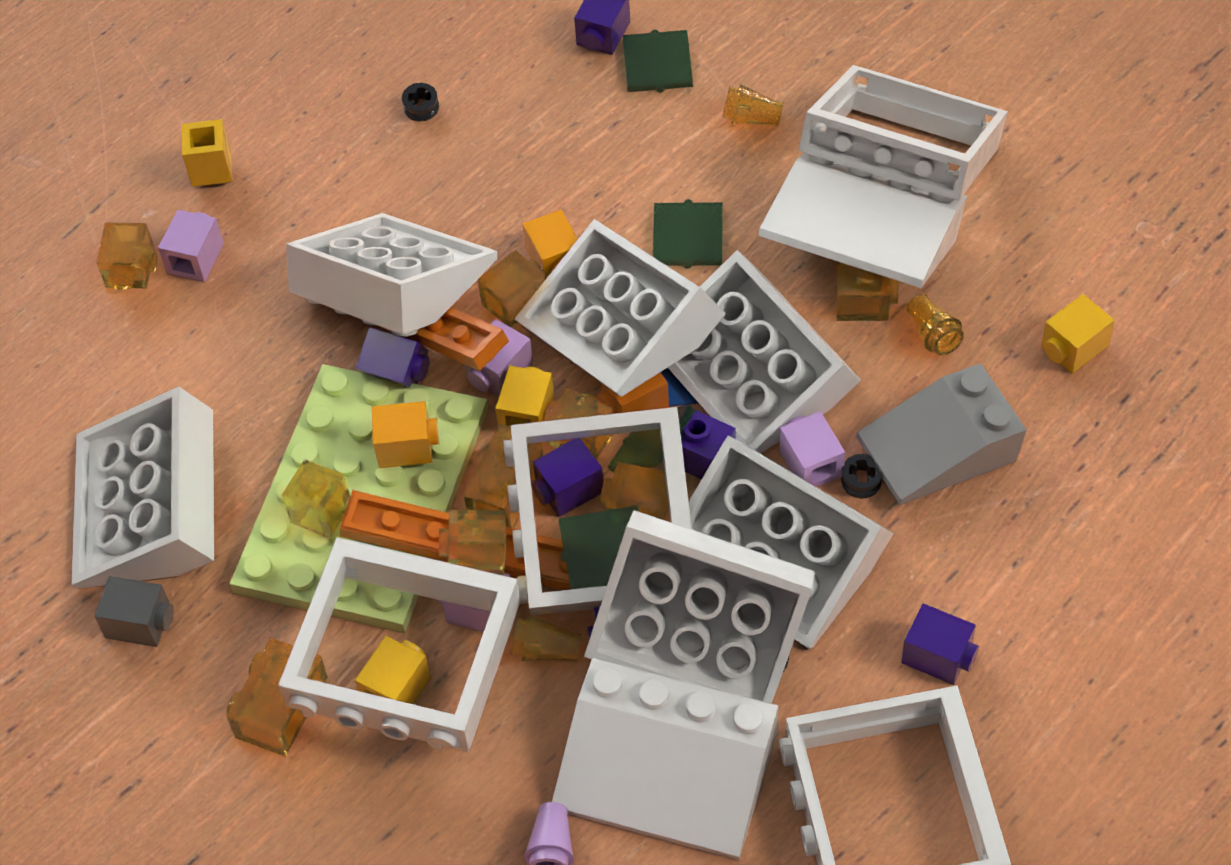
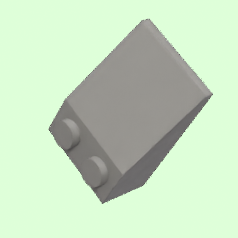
(944, 435)

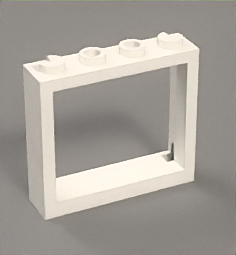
(894, 155)
(522, 500)
(420, 577)
(884, 717)

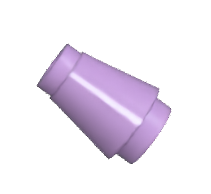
(550, 837)

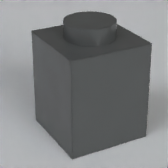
(134, 611)

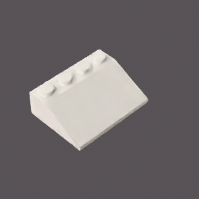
(863, 220)
(386, 271)
(618, 311)
(760, 359)
(145, 492)
(785, 517)
(699, 609)
(666, 758)

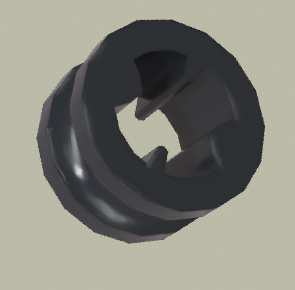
(411, 97)
(849, 478)

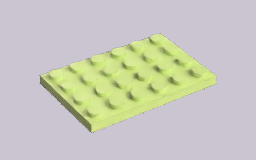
(336, 432)

